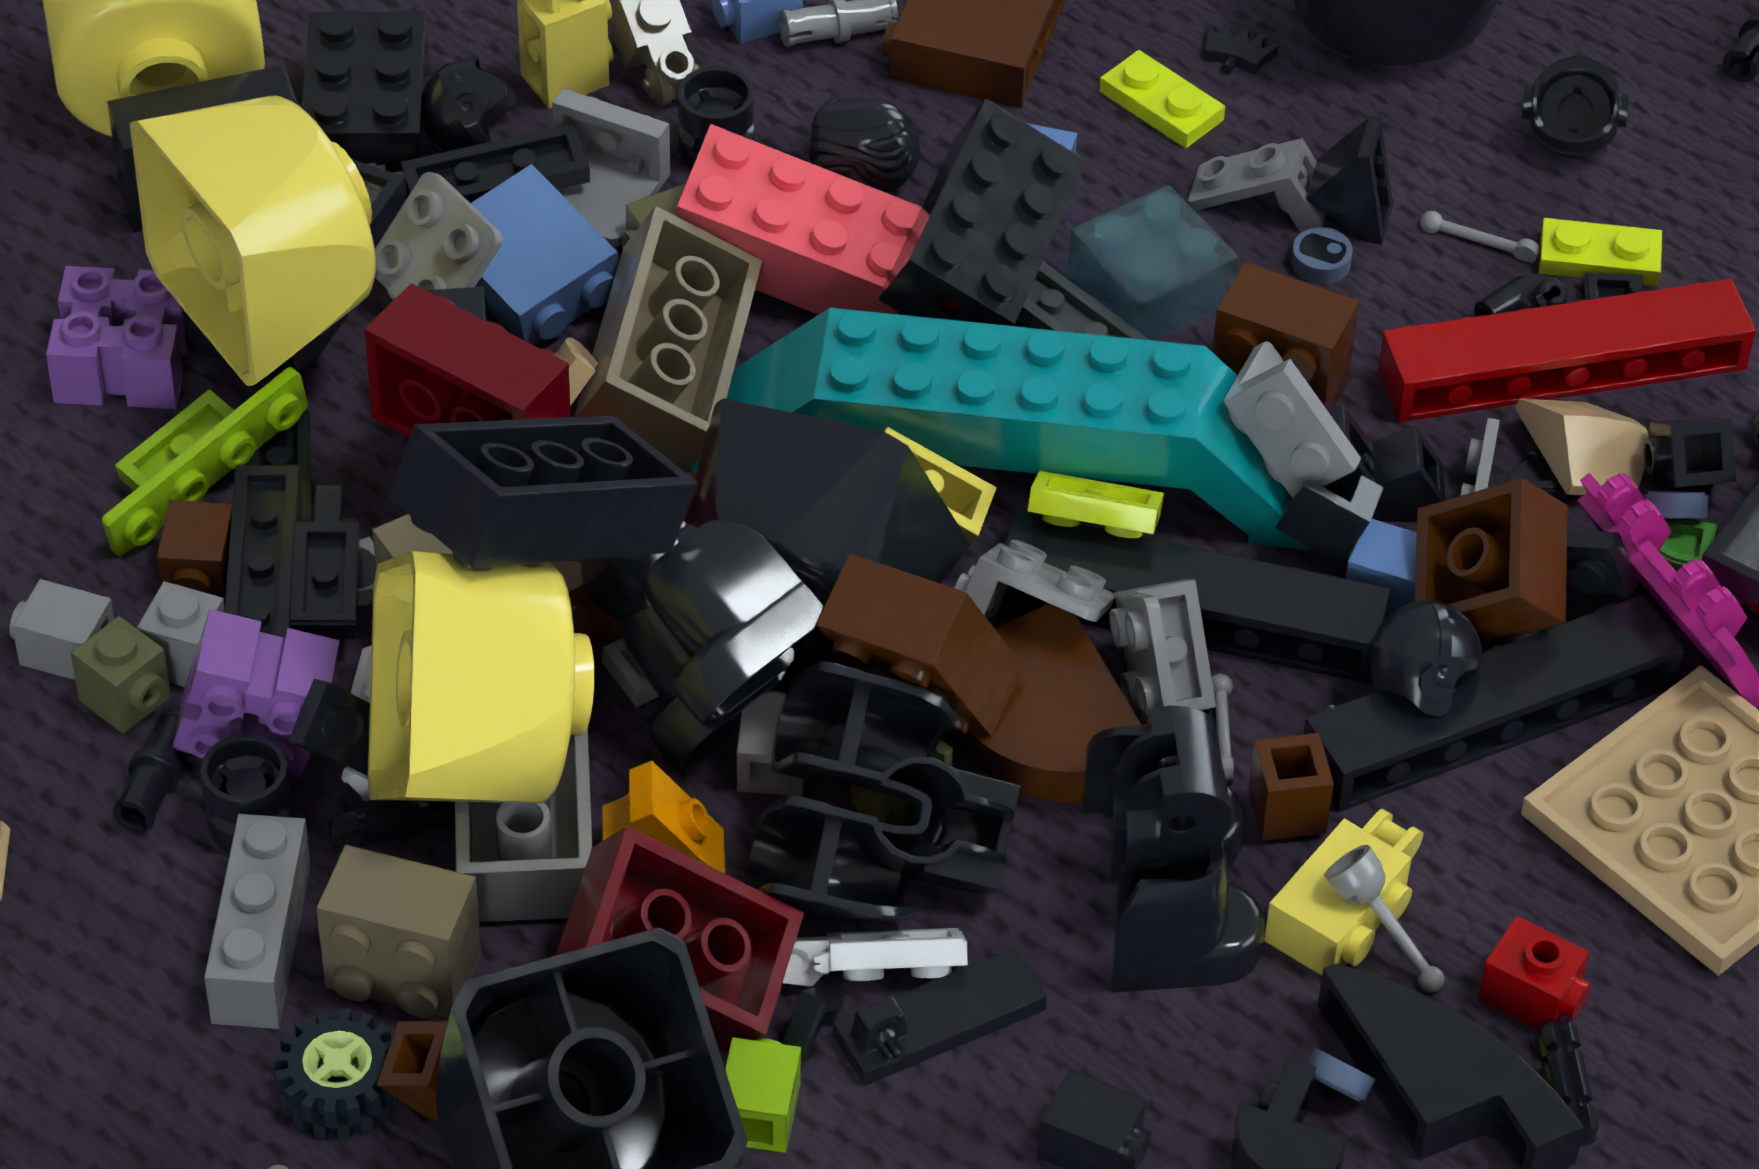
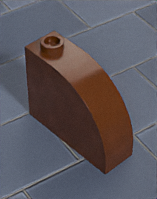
(972, 45)
(1053, 709)

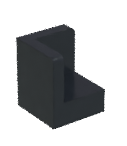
(1327, 520)

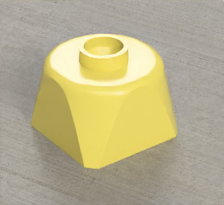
(145, 46)
(254, 226)
(473, 681)

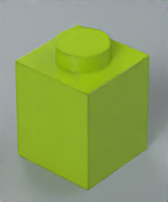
(765, 1089)

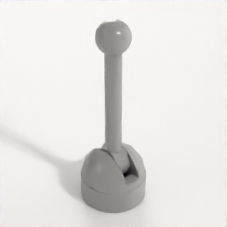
(1360, 879)

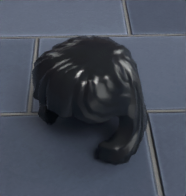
(865, 141)

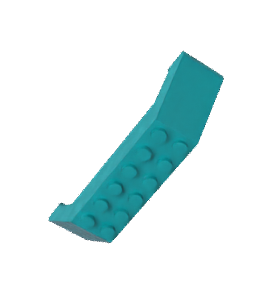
(1027, 403)

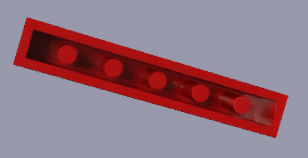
(1565, 350)

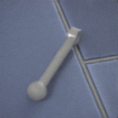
(1523, 250)
(1222, 689)

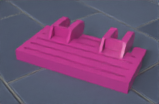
(1689, 596)

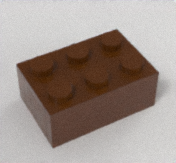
(921, 636)

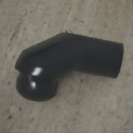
(1522, 293)

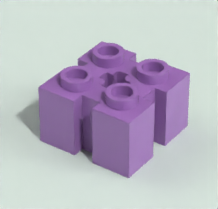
(116, 340)
(250, 685)

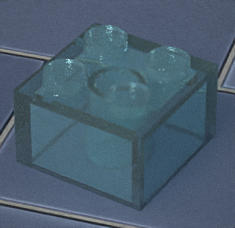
(1152, 263)

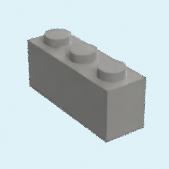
(258, 921)

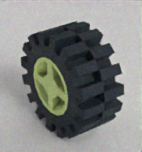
(335, 1050)

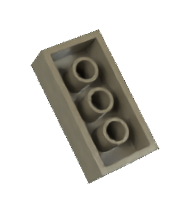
(671, 334)

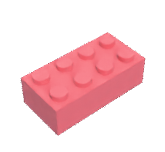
(815, 230)

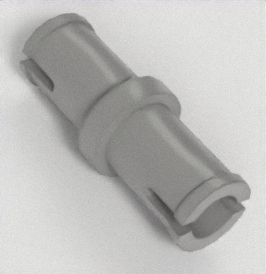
(836, 20)

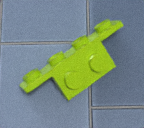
(195, 454)

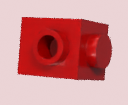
(1535, 975)

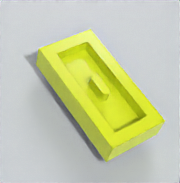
(1162, 98)
(1580, 247)
(1072, 499)

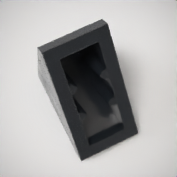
(1354, 182)

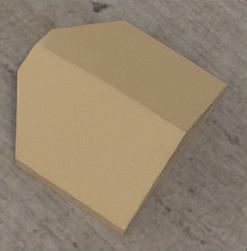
(1584, 440)

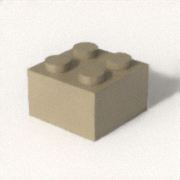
(398, 932)

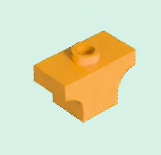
(667, 815)

